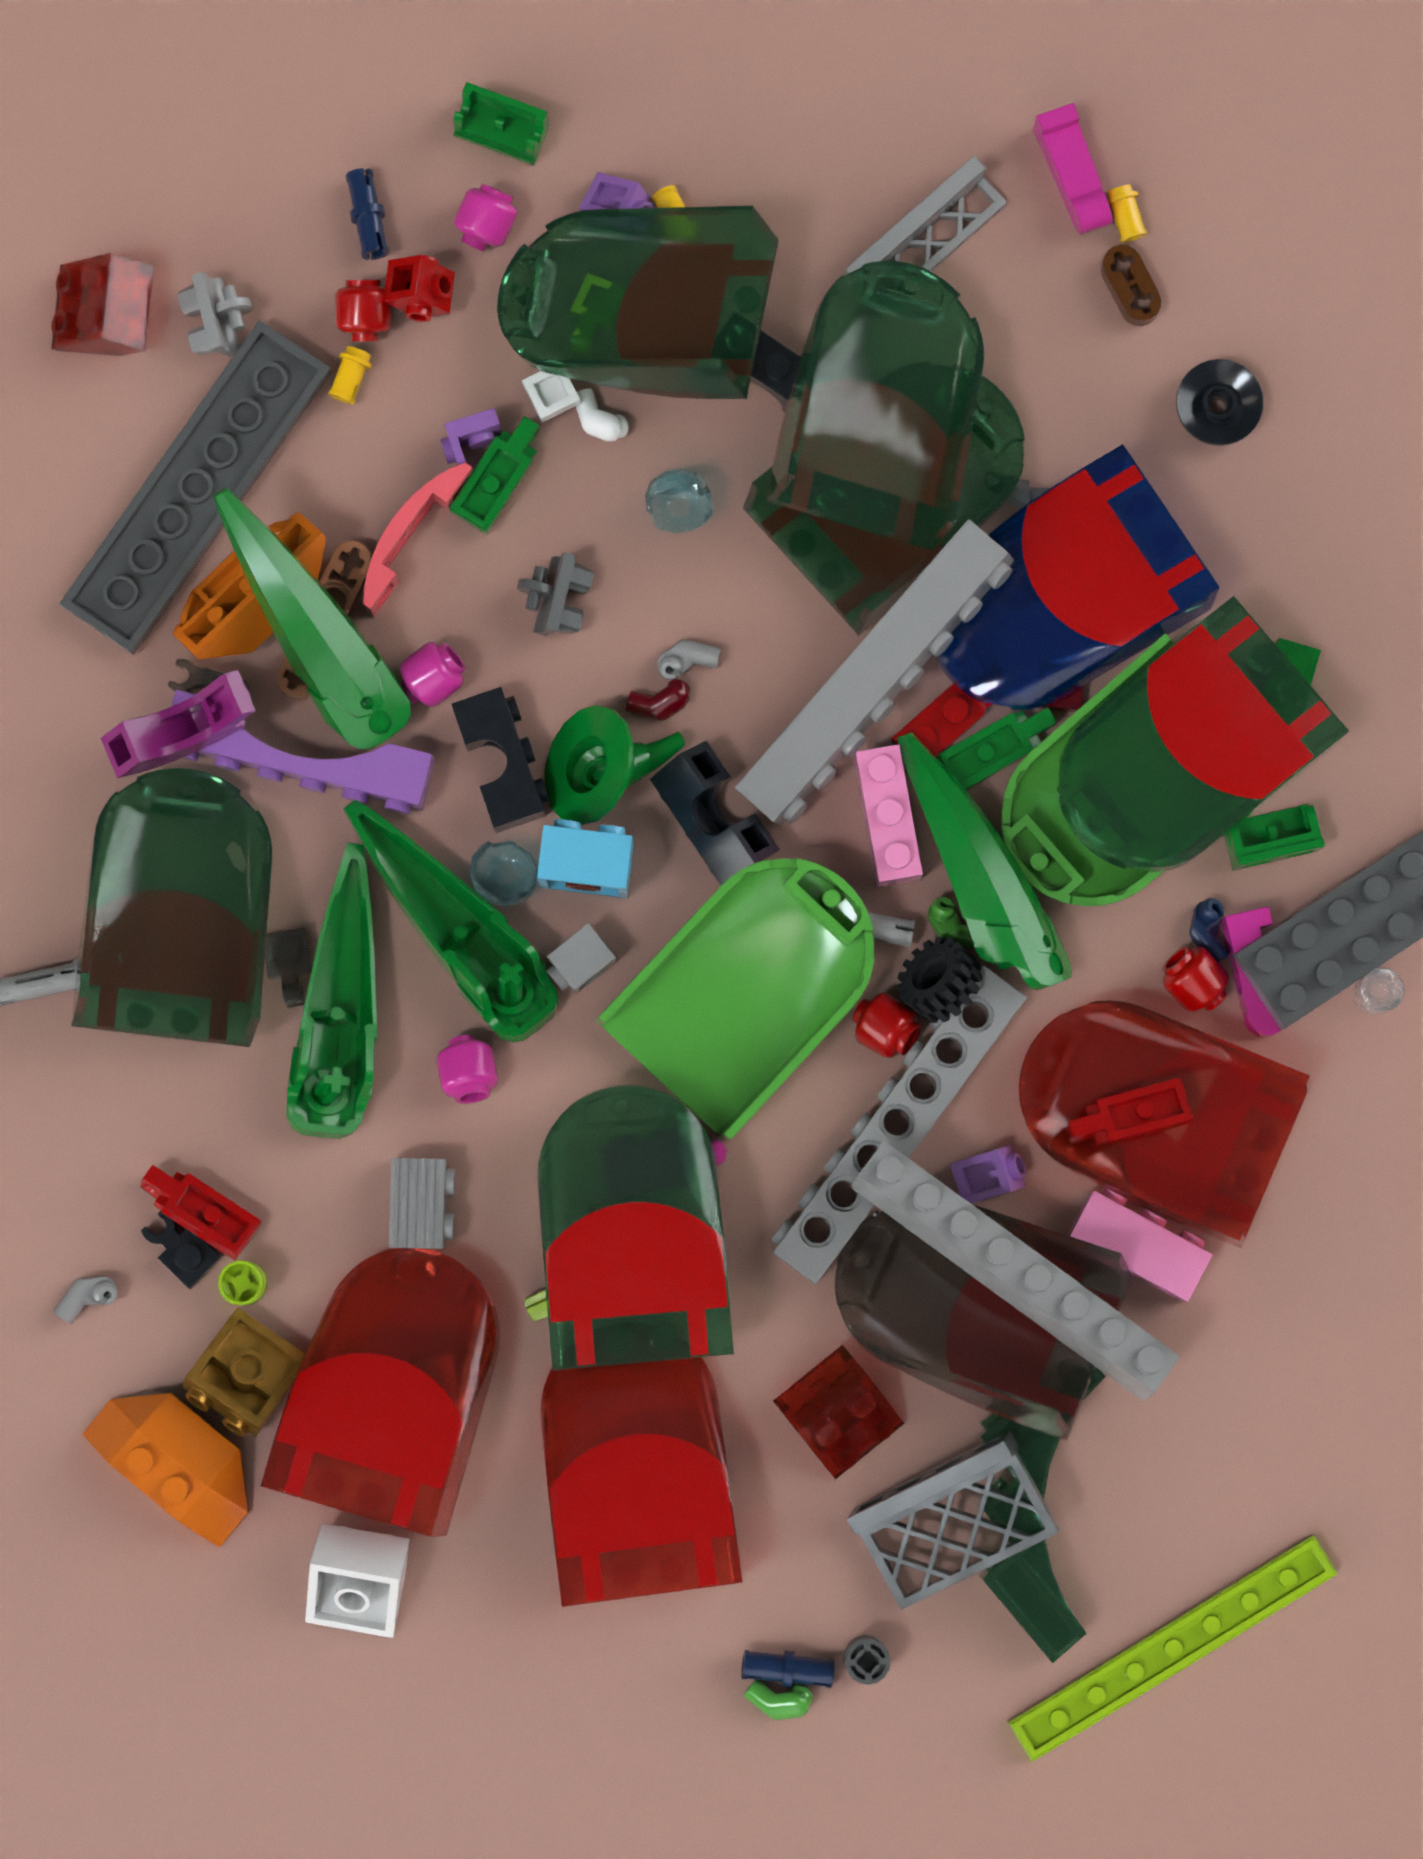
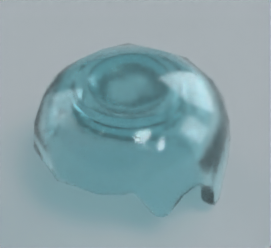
(679, 501)
(503, 873)

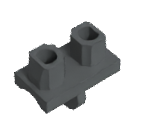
(562, 577)

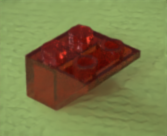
(102, 306)
(839, 1412)

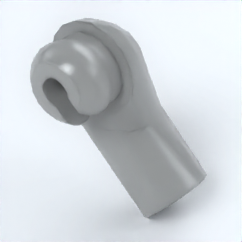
(84, 1292)

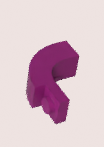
(181, 729)

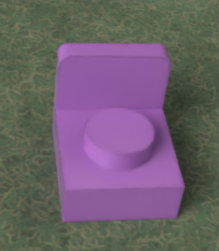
(615, 193)
(474, 430)
(989, 1174)

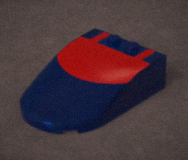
(1088, 587)

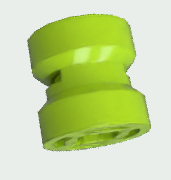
(235, 1281)

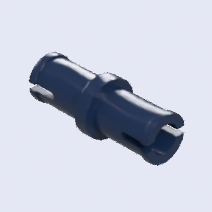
(367, 214)
(787, 1669)

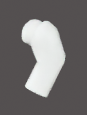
(598, 422)

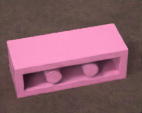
(888, 816)
(1149, 1249)

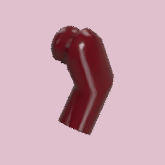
(663, 704)

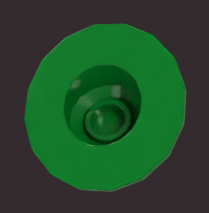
(596, 762)

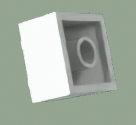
(356, 1580)

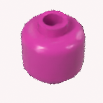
(485, 217)
(432, 674)
(467, 1069)

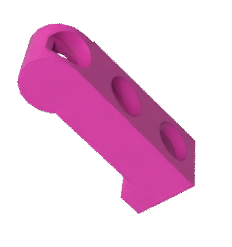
(1072, 168)
(1238, 932)

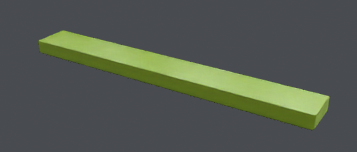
(1172, 1647)

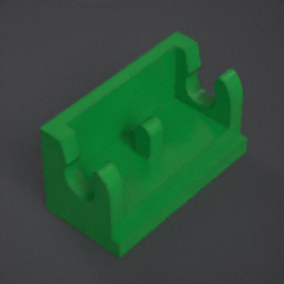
(501, 123)
(1274, 837)

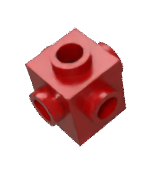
(419, 287)

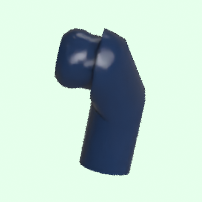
(1205, 927)

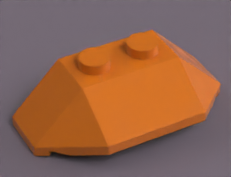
(223, 611)
(174, 1461)

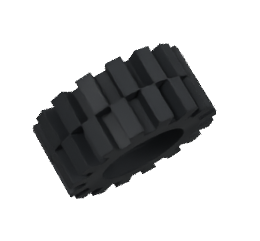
(938, 999)

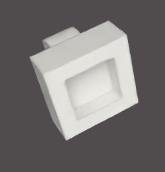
(550, 394)

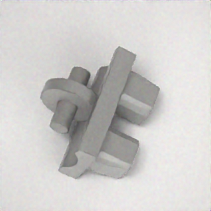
(220, 314)

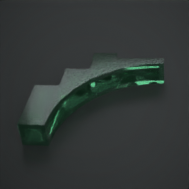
(1026, 1579)

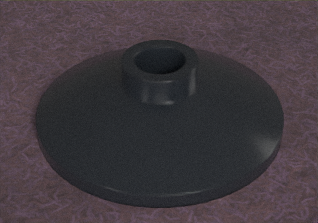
(1224, 382)

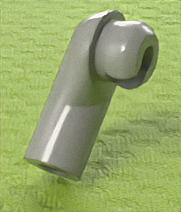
(684, 655)

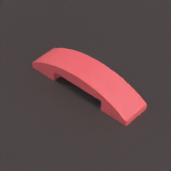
(443, 490)

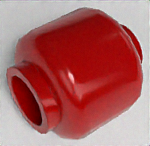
(362, 310)
(1195, 979)
(886, 1025)

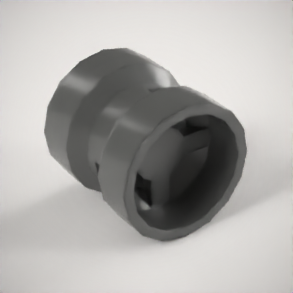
(866, 1651)

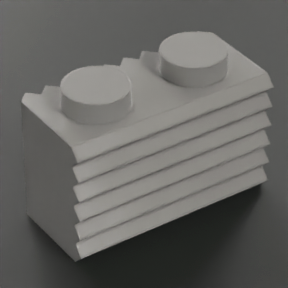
(419, 1203)

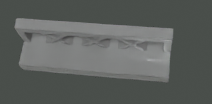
(929, 211)

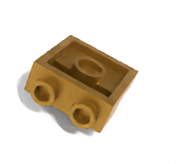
(243, 1374)

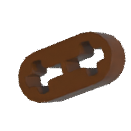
(1139, 280)

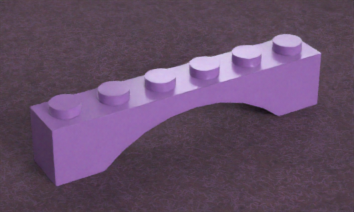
(385, 774)

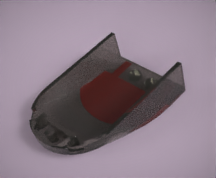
(959, 1335)

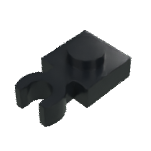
(185, 1253)

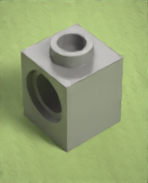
(580, 960)

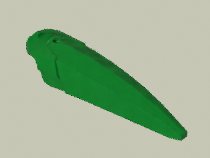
(323, 645)
(987, 880)
(467, 935)
(338, 1025)

